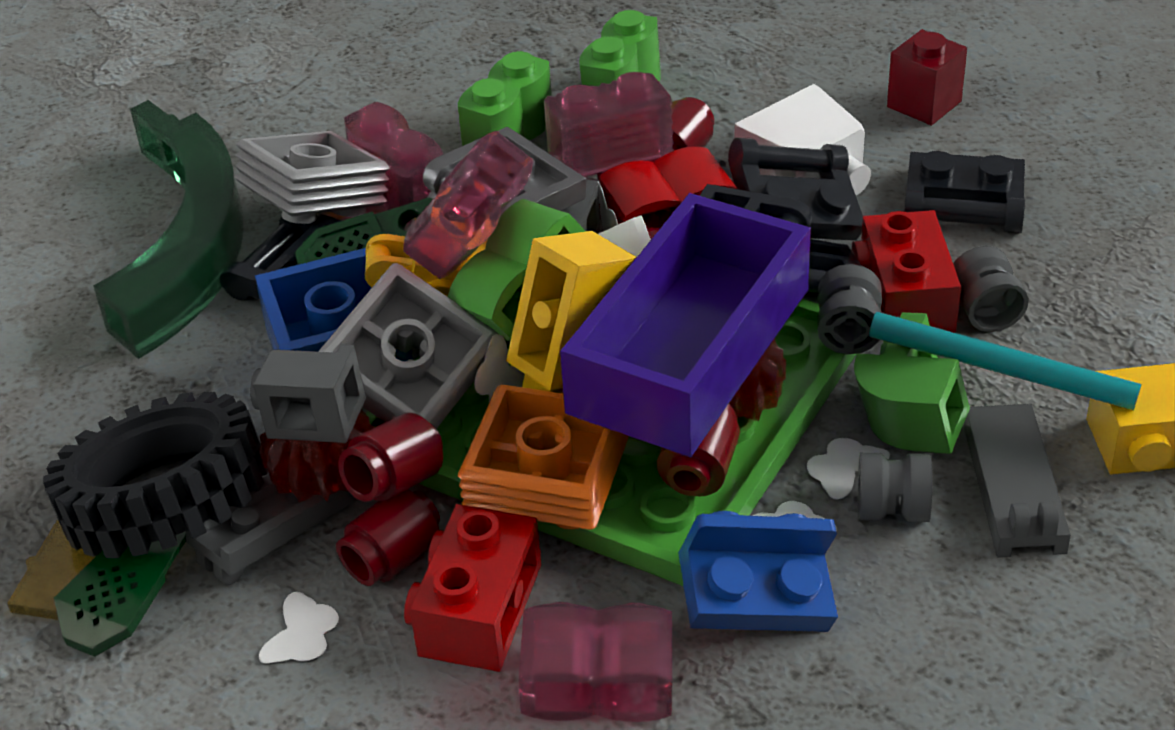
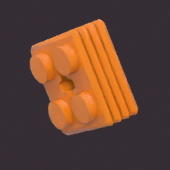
(540, 460)

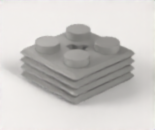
(311, 175)
(406, 314)

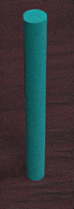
(1005, 360)

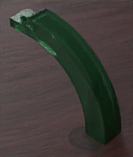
(183, 268)

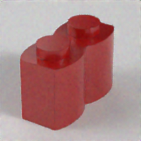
(661, 185)

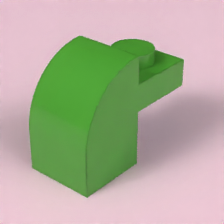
(912, 396)

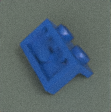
(758, 572)

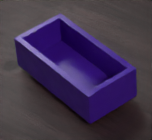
(686, 323)

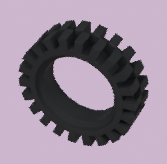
(109, 517)

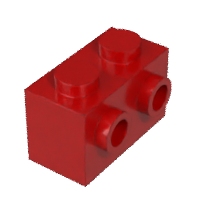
(912, 265)
(474, 587)

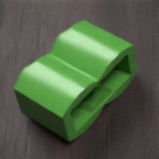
(626, 45)
(507, 98)
(494, 278)

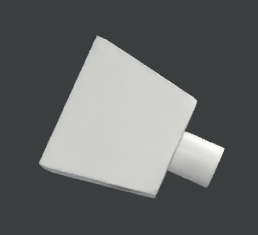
(809, 121)

